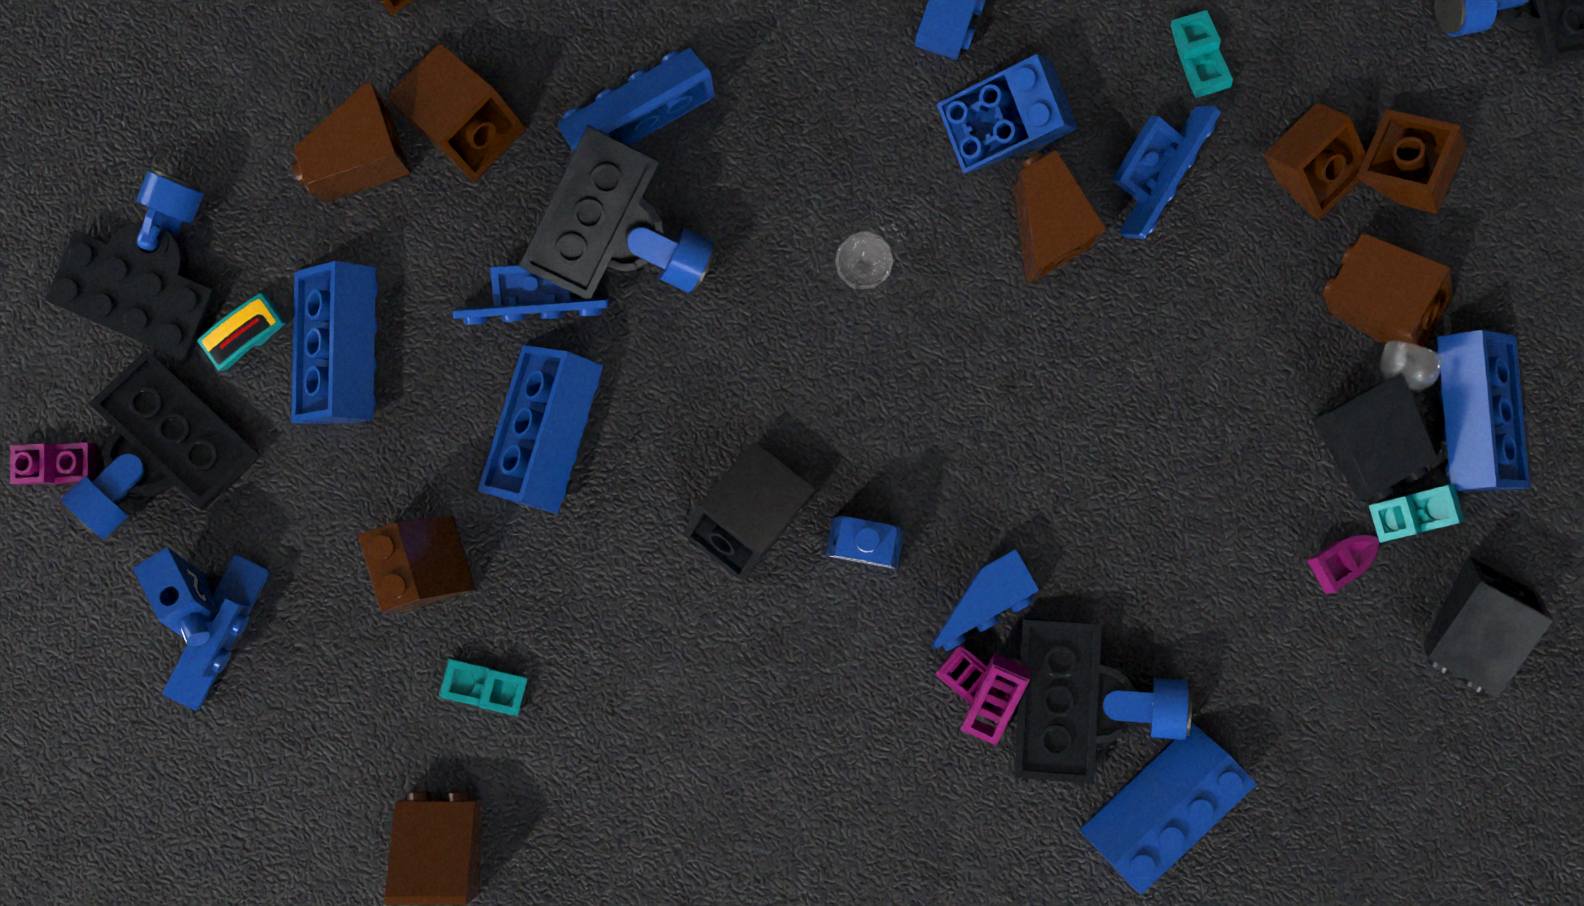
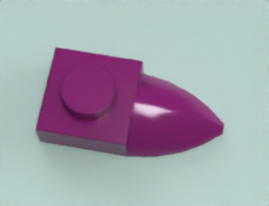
(1343, 561)

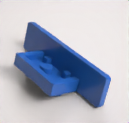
(1158, 164)
(522, 292)
(202, 663)

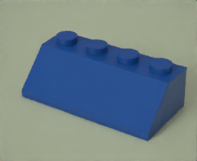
(645, 102)
(334, 344)
(1483, 412)
(540, 428)
(1167, 808)

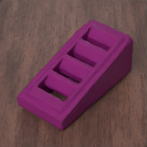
(951, 664)
(1005, 668)

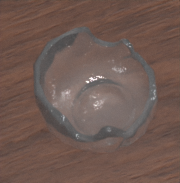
(863, 260)
(1417, 364)

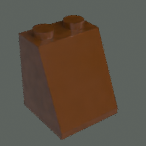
(457, 112)
(351, 148)
(1052, 215)
(1389, 292)
(415, 563)
(434, 850)

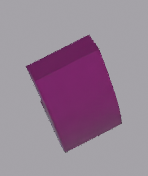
(52, 463)

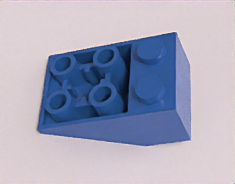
(1007, 114)

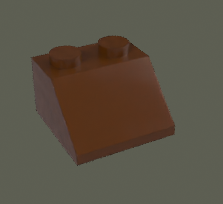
(1318, 159)
(1413, 159)

